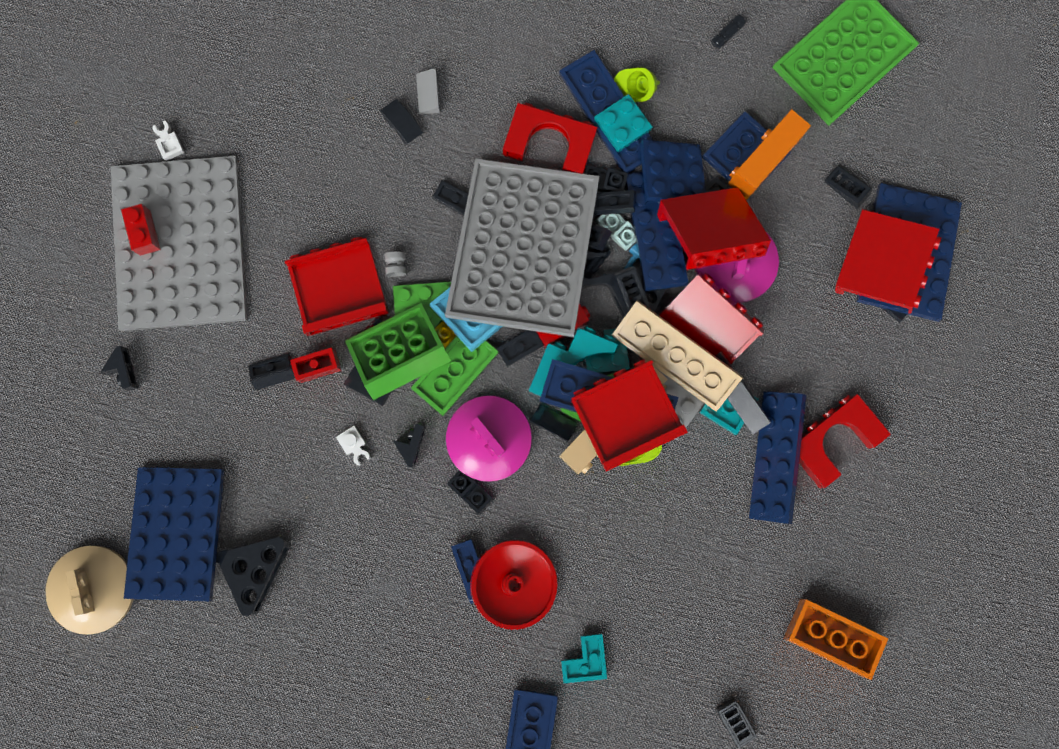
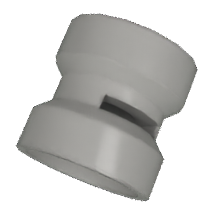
(395, 264)

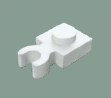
(168, 142)
(352, 442)

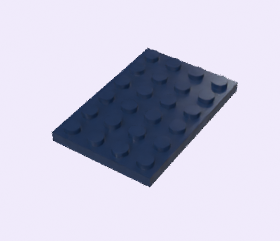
(932, 212)
(174, 534)

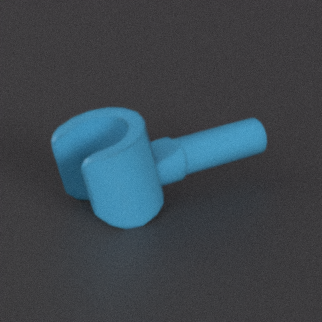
(634, 251)

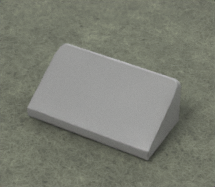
(428, 92)

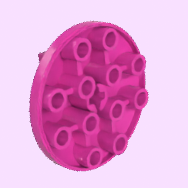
(747, 277)
(488, 438)

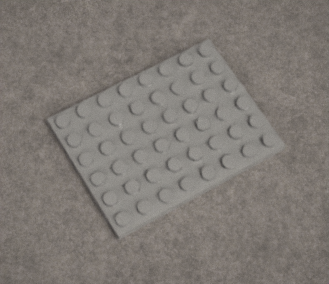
(199, 232)
(523, 247)

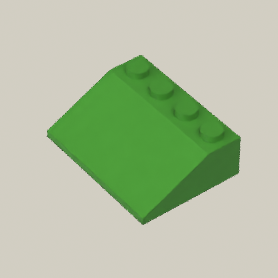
(397, 351)

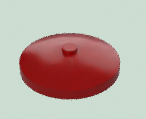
(513, 584)

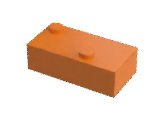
(769, 153)
(836, 638)

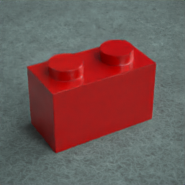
(140, 229)
(315, 365)

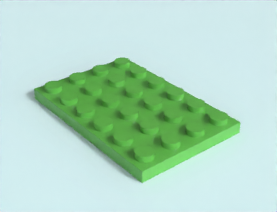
(845, 57)

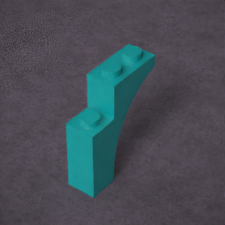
(583, 346)

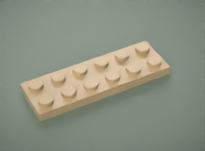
(677, 355)

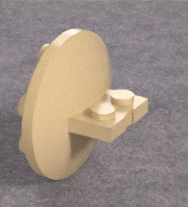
(88, 590)

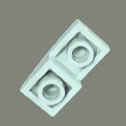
(622, 230)

